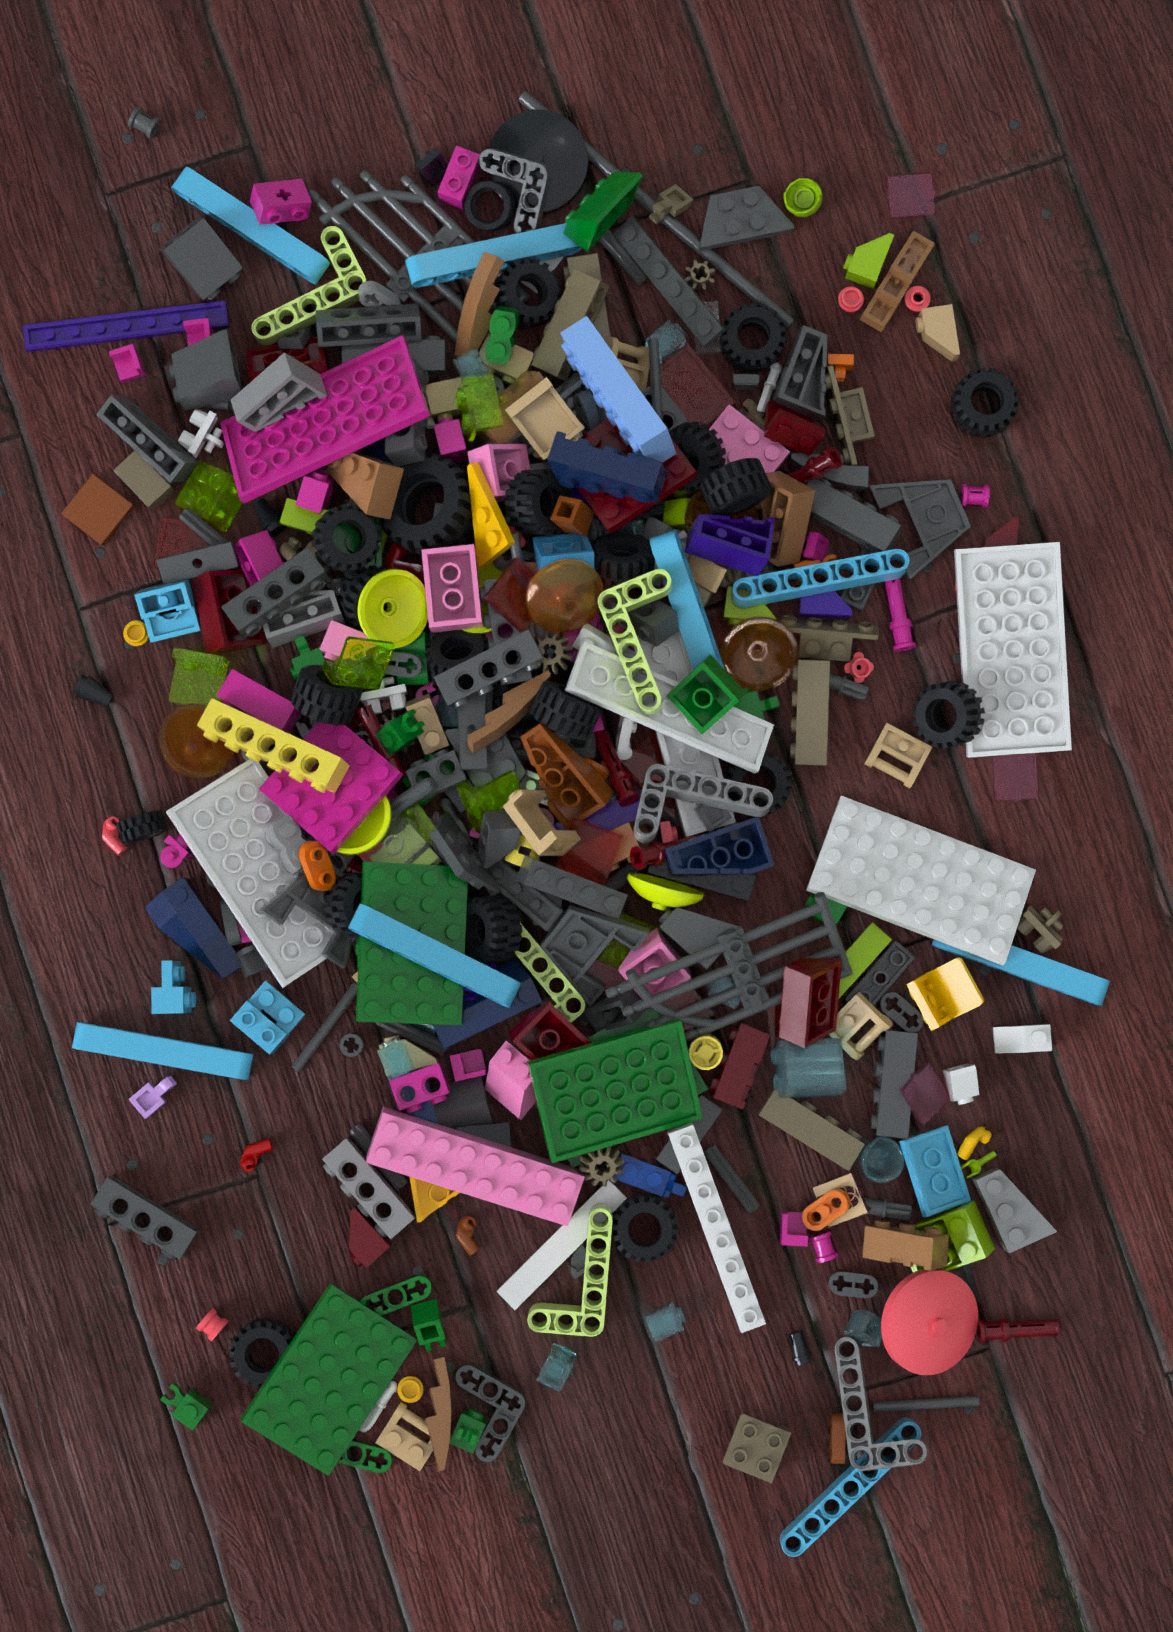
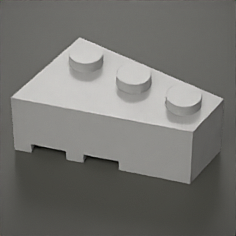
(277, 391)
(304, 619)
(1010, 1212)

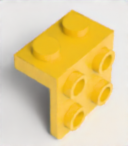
(945, 993)

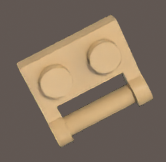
(637, 372)
(902, 747)
(852, 1018)
(402, 1441)

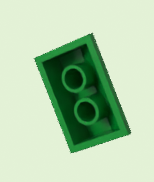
(602, 208)

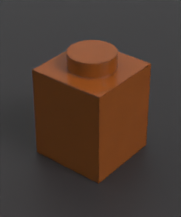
(572, 516)

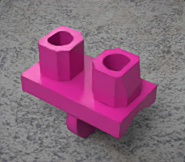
(173, 855)

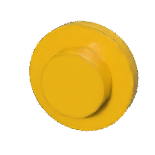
(135, 633)
(410, 1389)

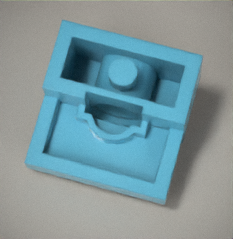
(166, 597)
(171, 996)
(258, 1026)

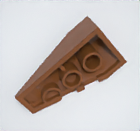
(568, 780)

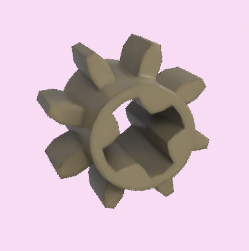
(695, 271)

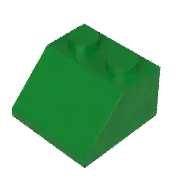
(706, 694)

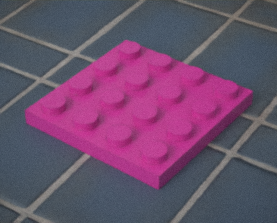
(336, 815)

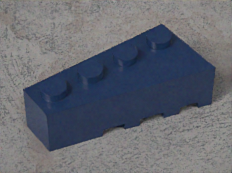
(605, 470)

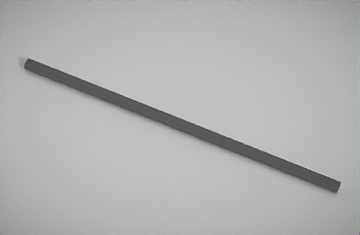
(679, 229)

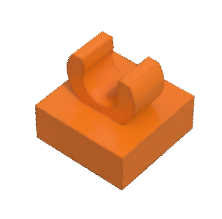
(841, 364)

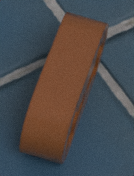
(837, 1438)

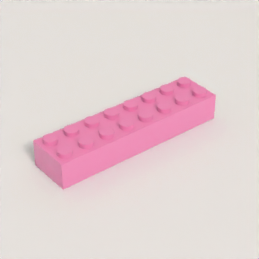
(475, 1166)

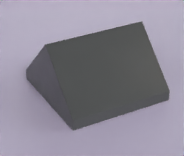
(464, 1105)

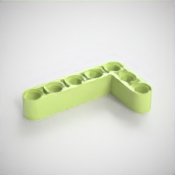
(317, 296)
(629, 637)
(550, 973)
(591, 1282)

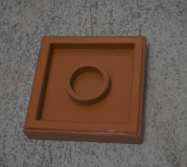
(97, 509)

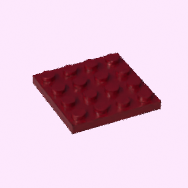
(615, 511)

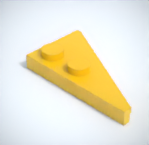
(490, 528)
(428, 1197)

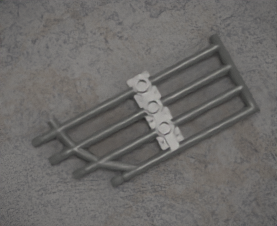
(448, 236)
(740, 965)

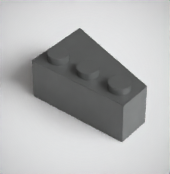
(803, 375)

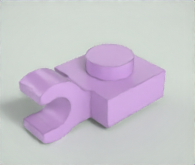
(150, 1097)

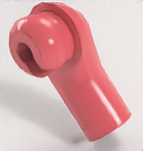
(111, 835)

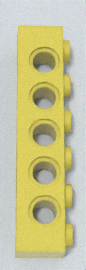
(219, 716)

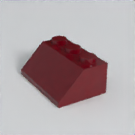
(310, 355)
(211, 593)
(809, 1000)
(546, 1033)

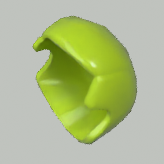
(803, 197)

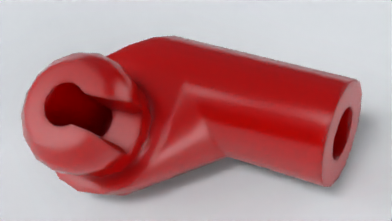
(395, 552)
(252, 1153)

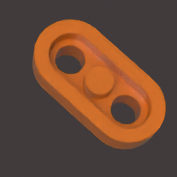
(317, 867)
(827, 1208)

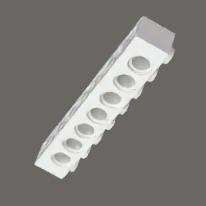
(716, 1227)

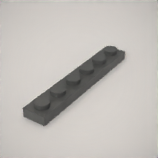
(669, 282)

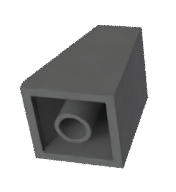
(201, 258)
(206, 372)
(692, 931)

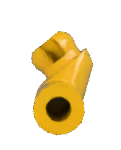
(972, 1140)

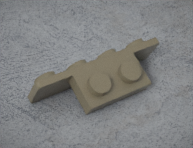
(852, 415)
(827, 638)

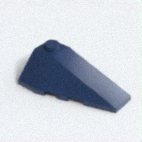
(726, 850)
(188, 921)
(484, 1013)

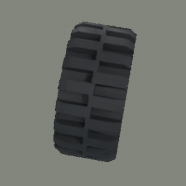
(454, 518)

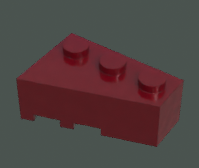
(739, 1065)

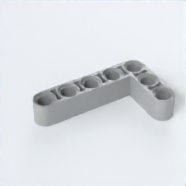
(694, 794)
(863, 1416)

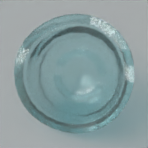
(881, 1159)

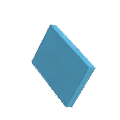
(935, 1171)

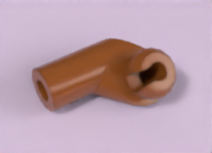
(464, 1234)

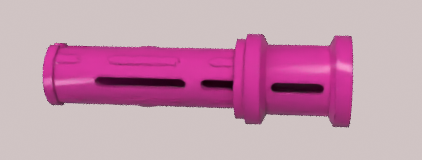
(900, 624)

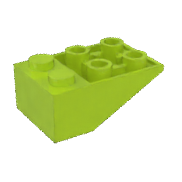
(967, 1235)

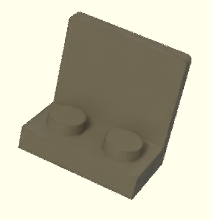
(757, 1447)

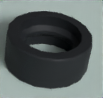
(470, 205)

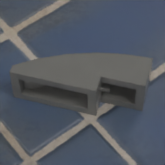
(846, 477)

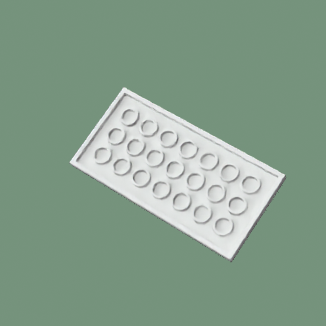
(1014, 647)
(229, 838)
(921, 880)

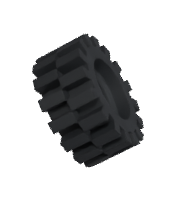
(142, 827)

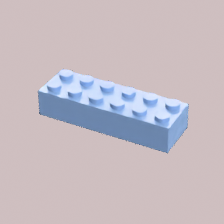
(616, 392)

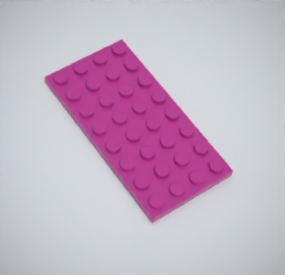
(362, 405)

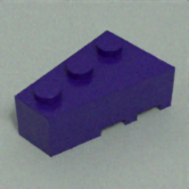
(732, 542)

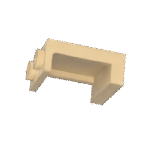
(541, 415)
(535, 826)

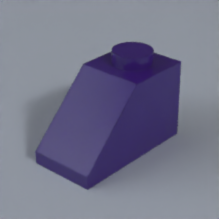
(824, 606)

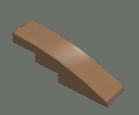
(897, 281)
(480, 296)
(515, 706)
(440, 1424)

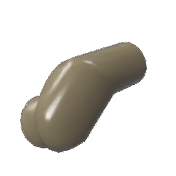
(290, 548)

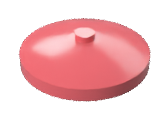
(929, 1321)

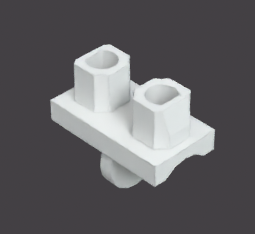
(206, 423)
(395, 693)

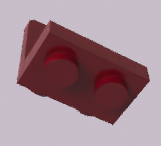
(791, 428)

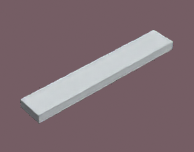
(558, 1247)

